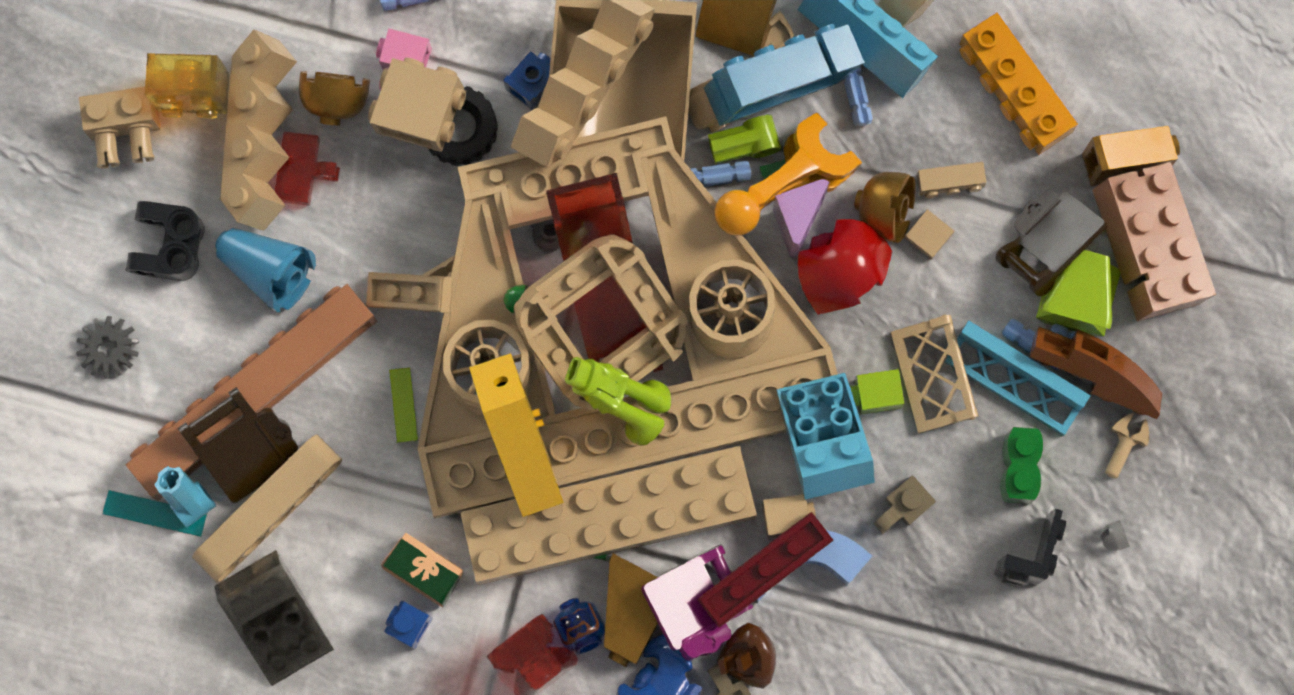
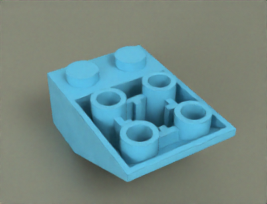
(826, 436)

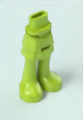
(605, 388)

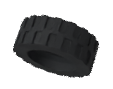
(480, 141)

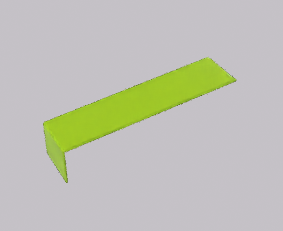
(403, 405)

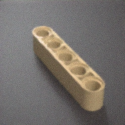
(267, 508)

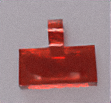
(298, 173)

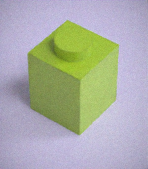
(878, 391)

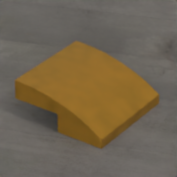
(736, 23)

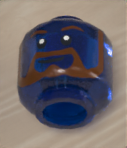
(579, 626)

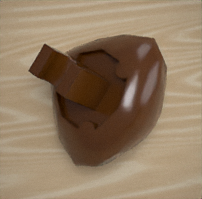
(749, 656)

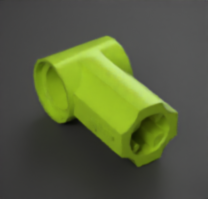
(754, 138)

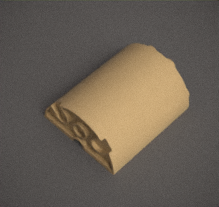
(655, 77)

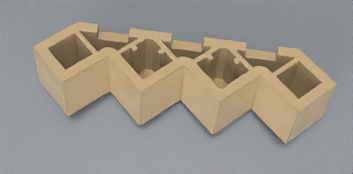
(578, 89)
(252, 118)

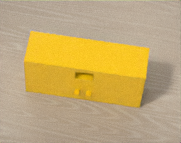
(516, 434)

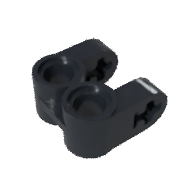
(160, 265)

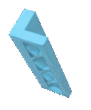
(1028, 370)

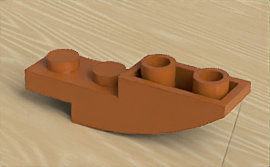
(1112, 373)

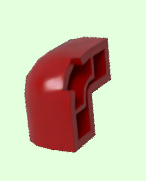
(843, 265)

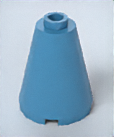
(267, 266)

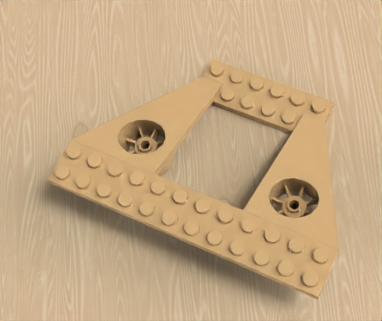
(732, 376)

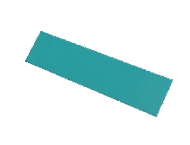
(148, 512)

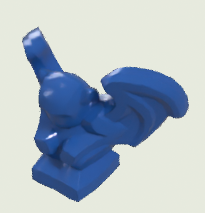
(667, 678)

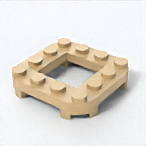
(576, 277)

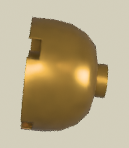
(332, 96)
(886, 204)

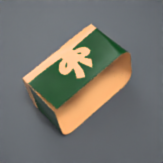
(423, 569)

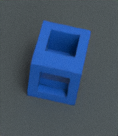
(525, 89)
(407, 624)

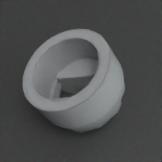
(1114, 536)

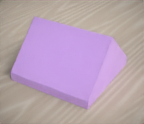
(797, 211)

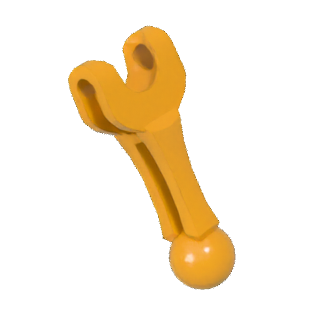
(806, 162)

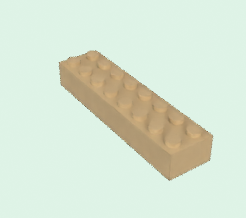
(611, 516)

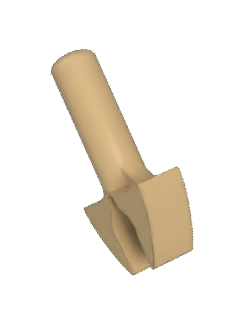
(1125, 444)

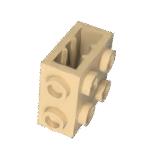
(417, 103)

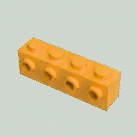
(1017, 84)

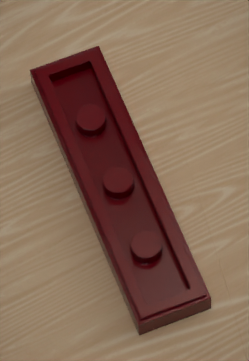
(765, 570)

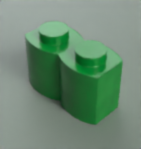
(1022, 476)

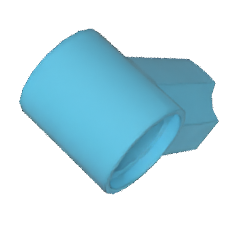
(184, 496)

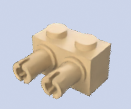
(117, 115)

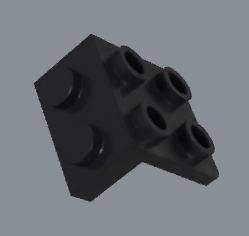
(1021, 571)

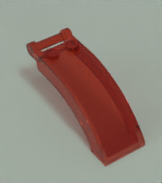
(580, 216)

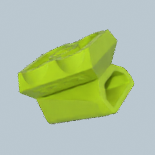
(1082, 295)

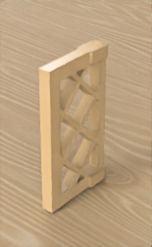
(907, 364)

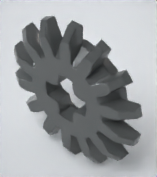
(119, 354)

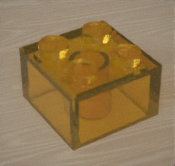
(187, 84)

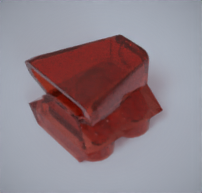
(532, 657)

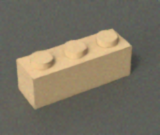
(951, 179)

